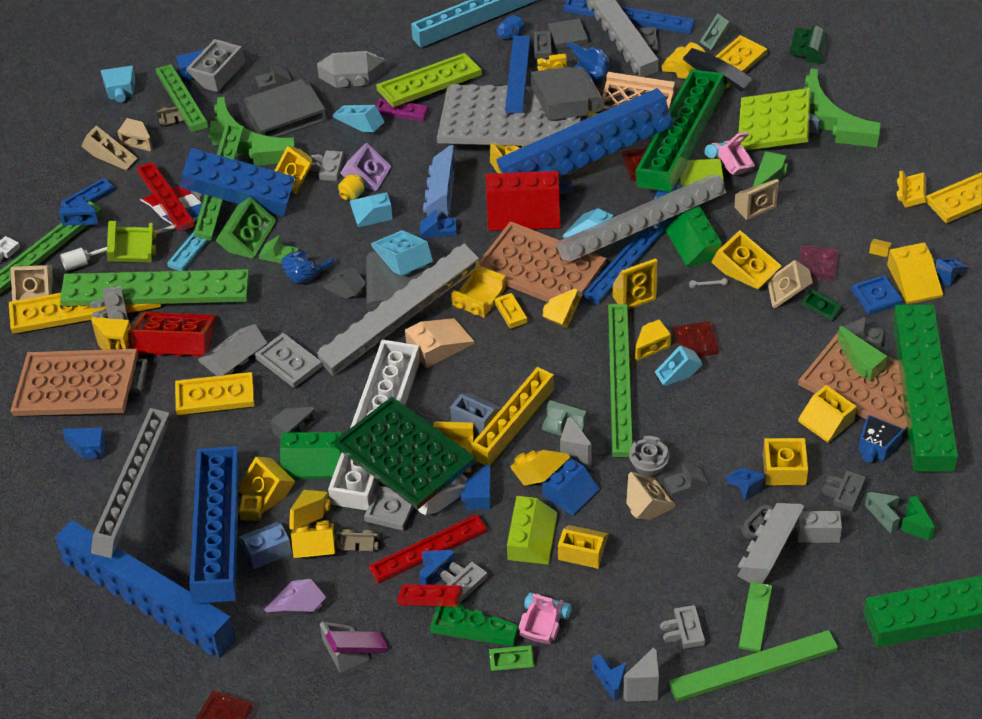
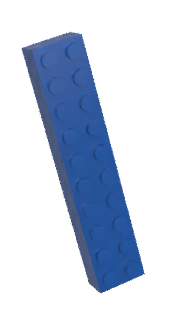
(592, 137)
(215, 526)
(148, 591)

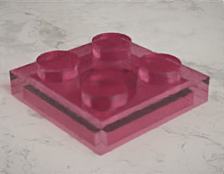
(820, 261)

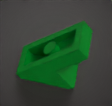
(918, 521)

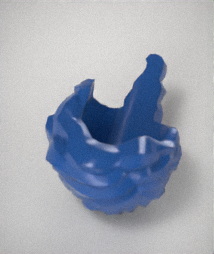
(592, 60)
(300, 269)

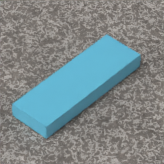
(187, 253)

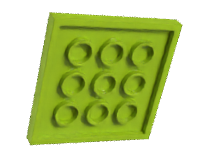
(775, 119)

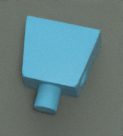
(119, 82)

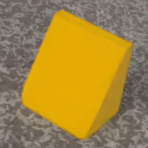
(880, 247)
(251, 508)

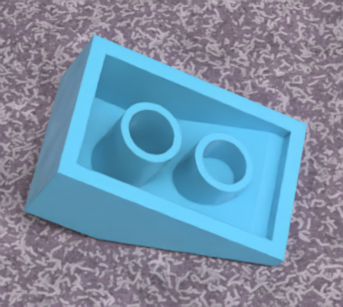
(403, 252)

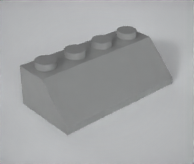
(769, 542)

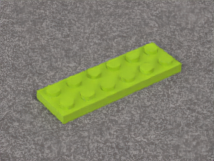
(429, 79)

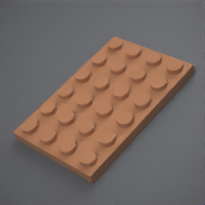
(535, 265)
(75, 382)
(877, 398)

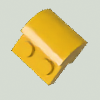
(675, 63)

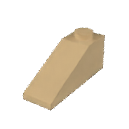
(107, 149)

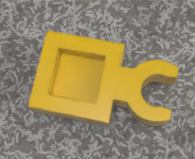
(553, 62)

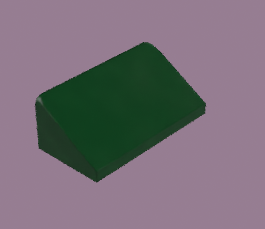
(822, 305)

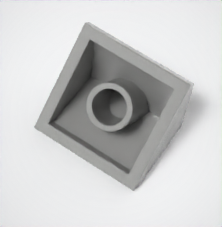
(576, 444)
(342, 660)
(642, 679)

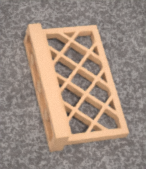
(635, 84)

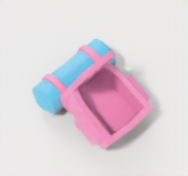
(732, 154)
(542, 617)

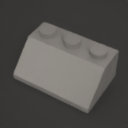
(216, 64)
(233, 351)

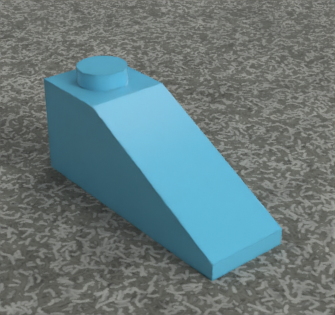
(362, 117)

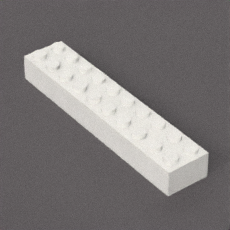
(390, 376)

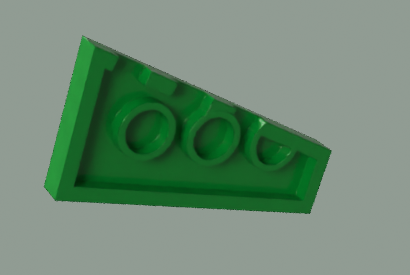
(466, 624)

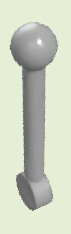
(692, 284)

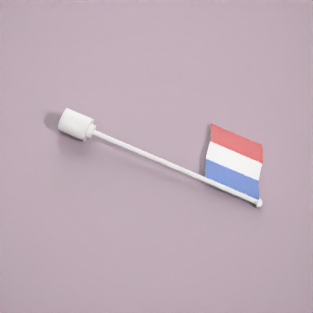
(79, 258)

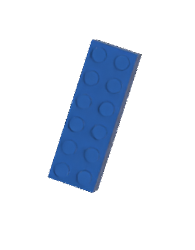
(236, 181)

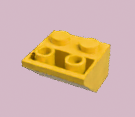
(111, 333)
(828, 414)
(313, 540)
(582, 546)

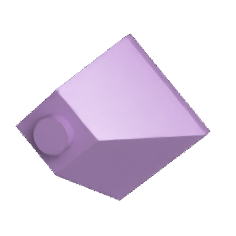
(368, 166)
(297, 597)

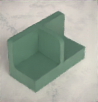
(557, 417)

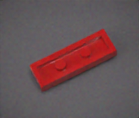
(429, 595)

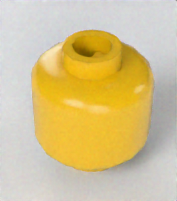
(351, 187)

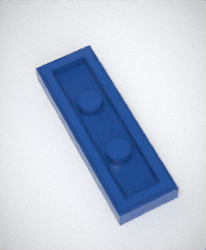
(91, 193)

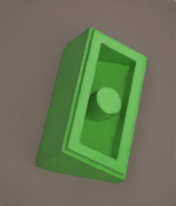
(511, 658)

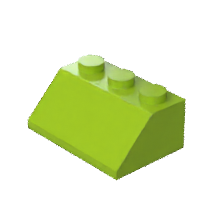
(531, 531)

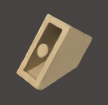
(135, 135)

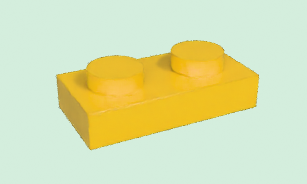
(510, 310)

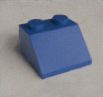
(570, 487)

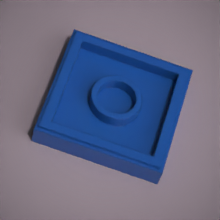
(876, 294)

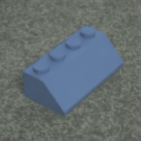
(440, 184)

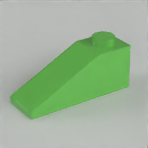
(771, 168)
(862, 356)
(755, 616)

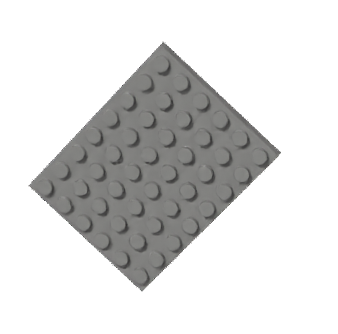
(478, 117)

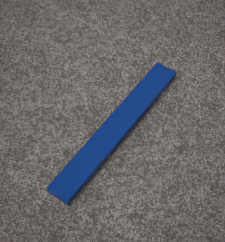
(639, 17)
(517, 74)
(627, 258)

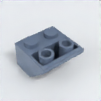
(474, 410)

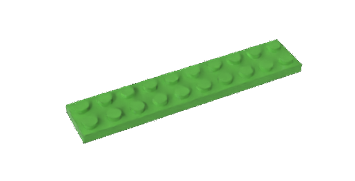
(158, 287)

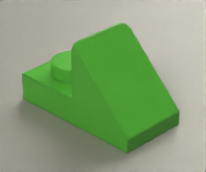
(275, 251)

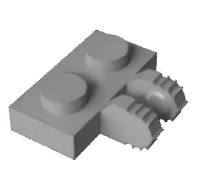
(327, 166)
(114, 304)
(468, 578)
(688, 628)

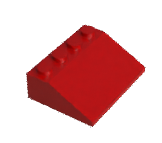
(524, 199)
(172, 333)

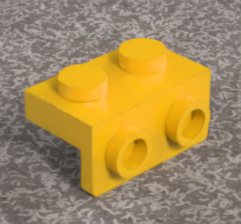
(911, 189)

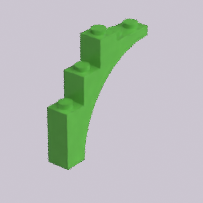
(845, 126)
(261, 148)

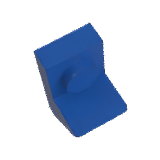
(80, 215)
(437, 227)
(948, 269)
(747, 480)
(435, 563)
(610, 678)

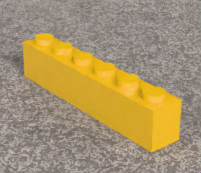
(513, 416)

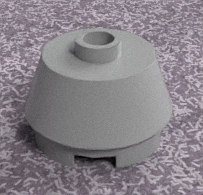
(649, 456)

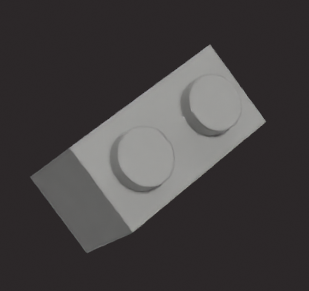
(819, 527)

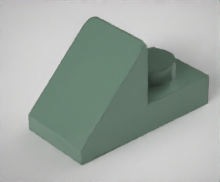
(715, 33)
(883, 508)

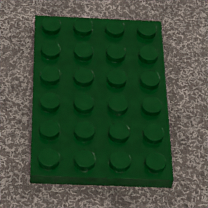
(404, 452)

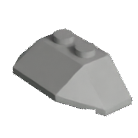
(351, 69)

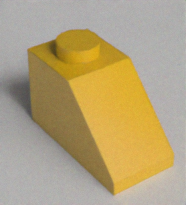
(562, 307)
(652, 339)

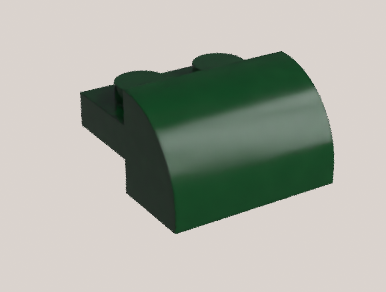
(809, 44)

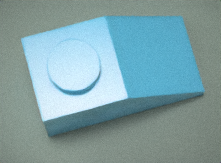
(678, 366)

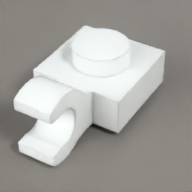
(8, 247)

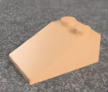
(438, 339)

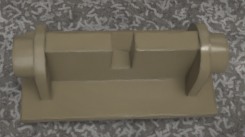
(166, 116)
(365, 540)

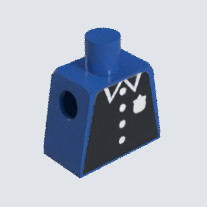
(879, 439)

